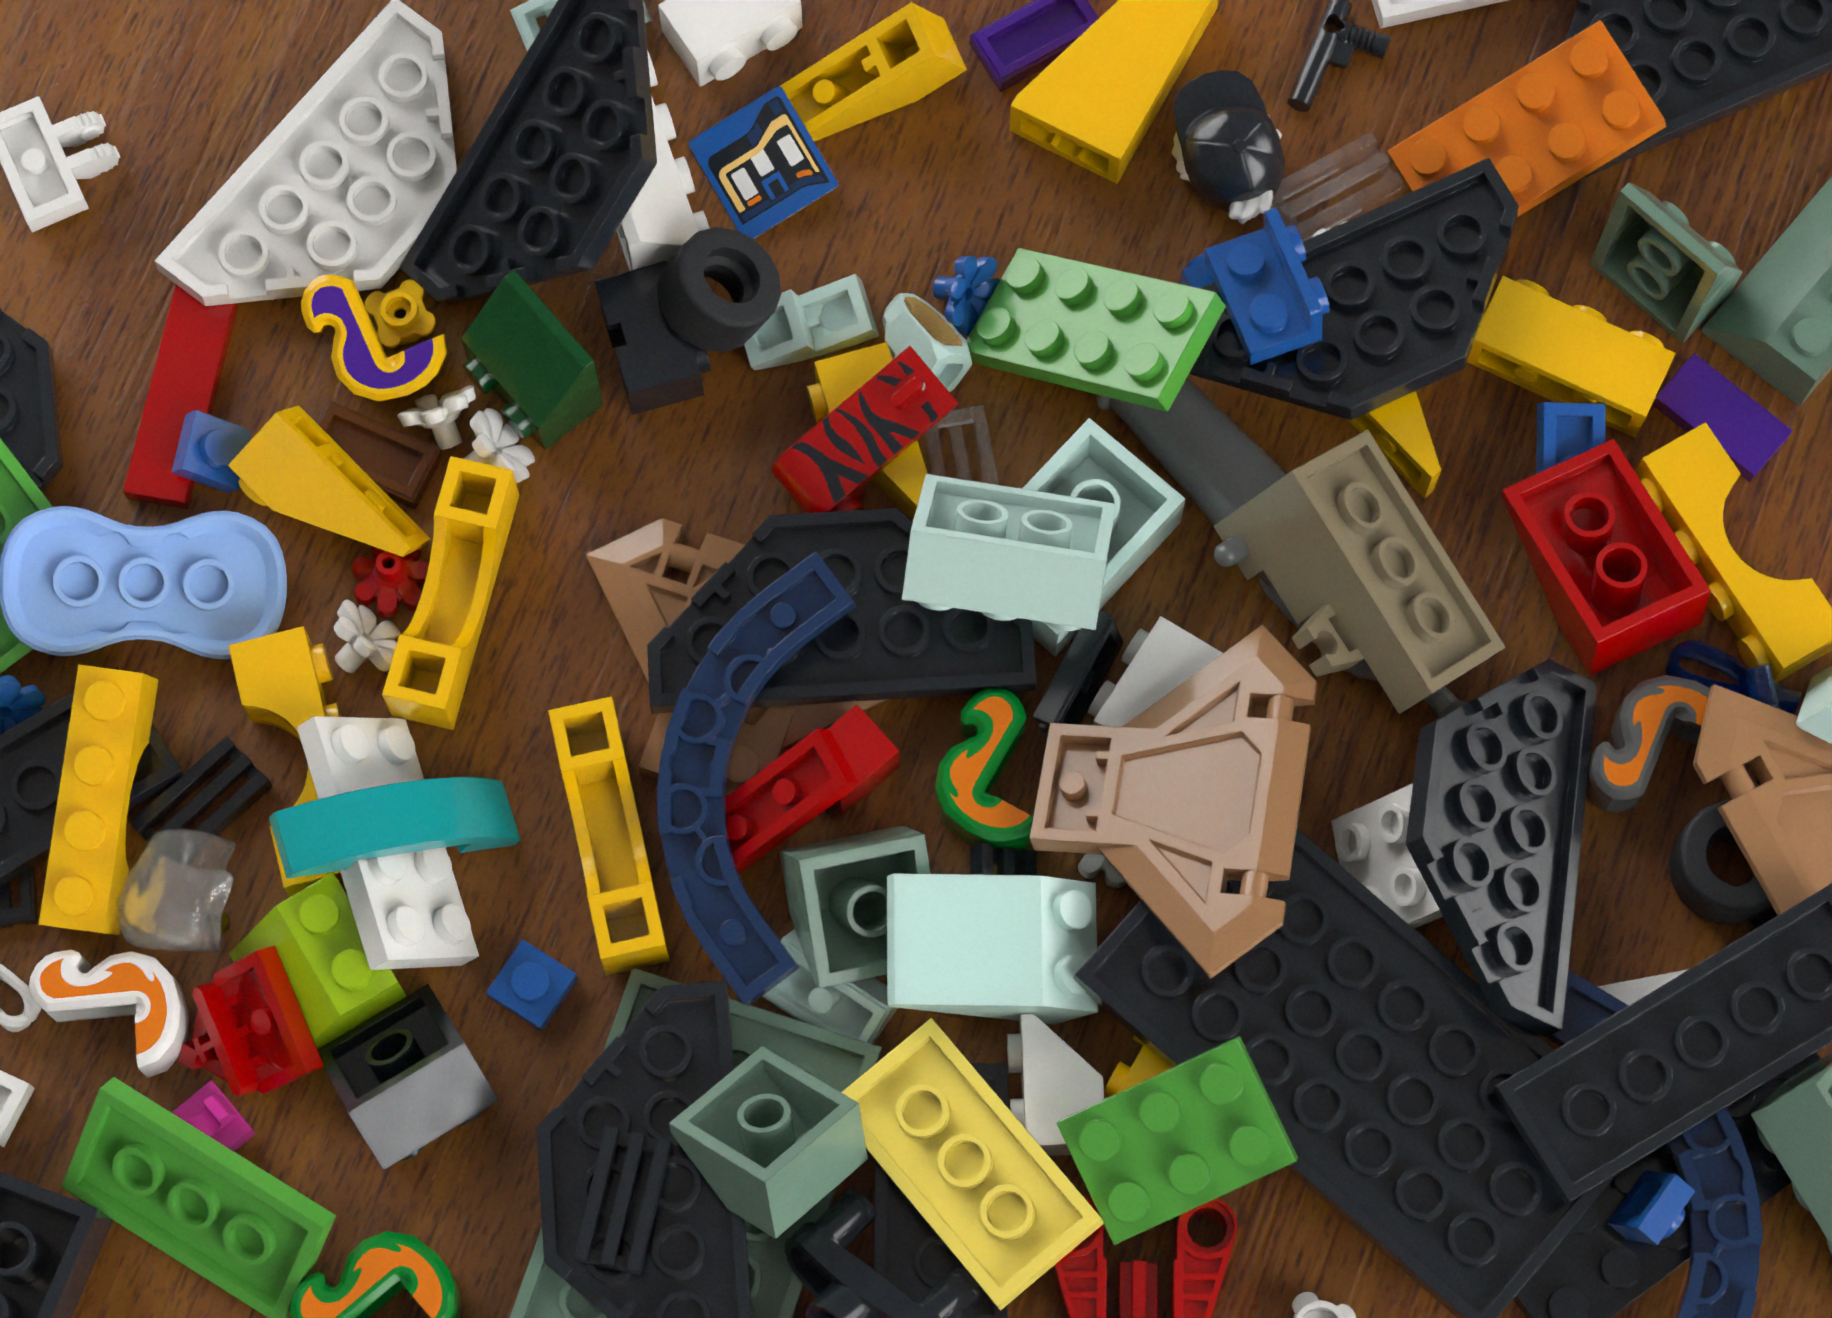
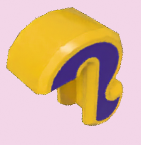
(356, 346)

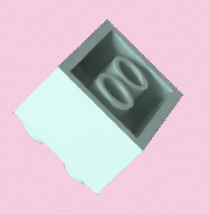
(1145, 512)

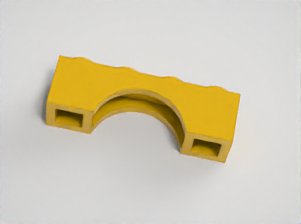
(466, 553)
(1772, 617)
(283, 687)
(609, 836)
(88, 841)

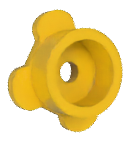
(404, 330)

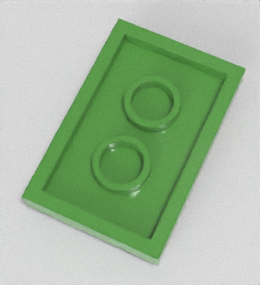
(1177, 1140)

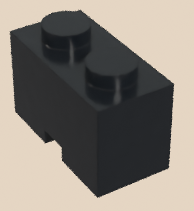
(655, 360)

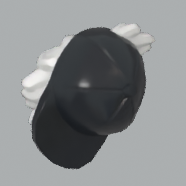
(1227, 144)

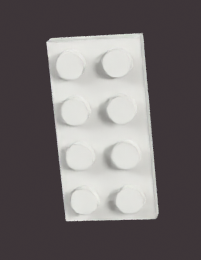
(400, 902)

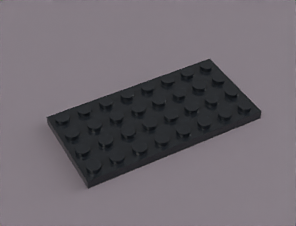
(1375, 1071)

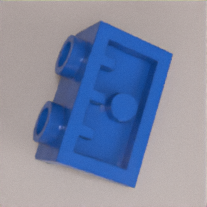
(1268, 289)

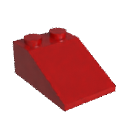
(1605, 557)

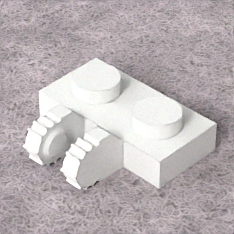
(38, 166)

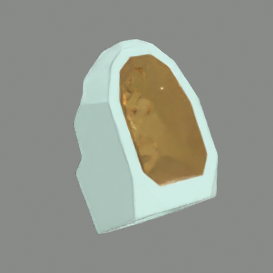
(938, 343)

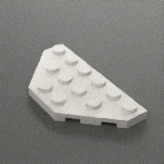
(335, 181)

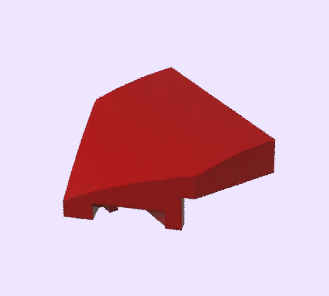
(251, 1027)

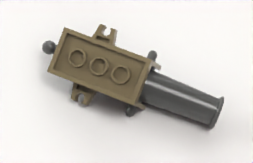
(1331, 549)

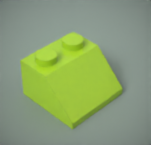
(324, 960)

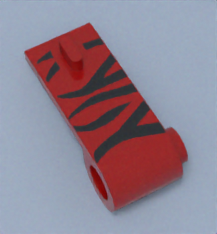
(863, 436)

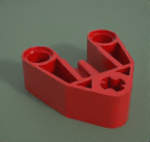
(1193, 1274)

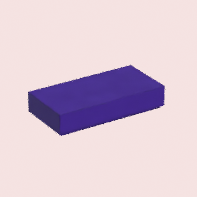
(1030, 38)
(1738, 422)

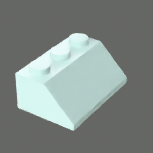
(1008, 552)

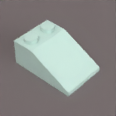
(990, 945)

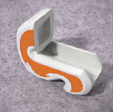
(115, 988)

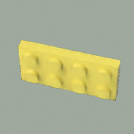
(969, 1165)

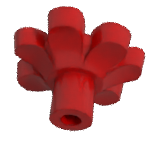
(389, 580)

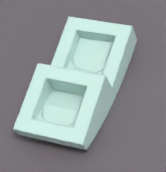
(813, 324)

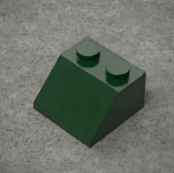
(530, 364)

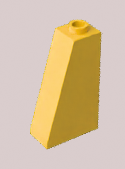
(1111, 83)

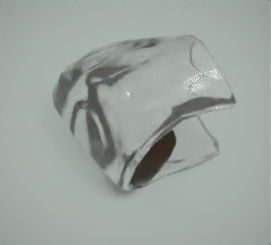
(178, 893)

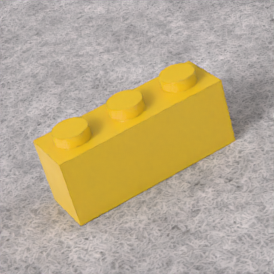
(1570, 353)

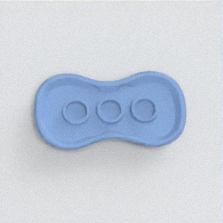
(92, 582)

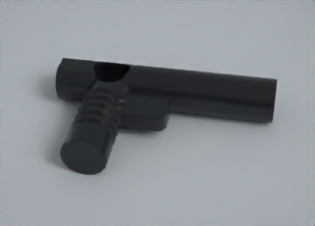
(1333, 49)

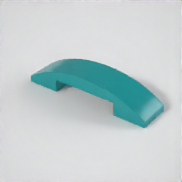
(392, 821)

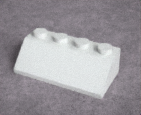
(661, 212)

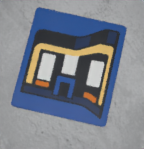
(763, 163)

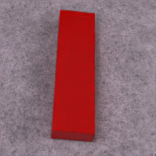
(182, 382)

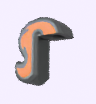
(1638, 734)

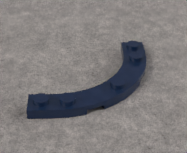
(697, 765)
(1714, 1164)

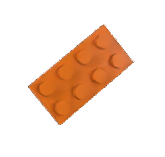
(1541, 122)

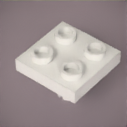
(1375, 853)

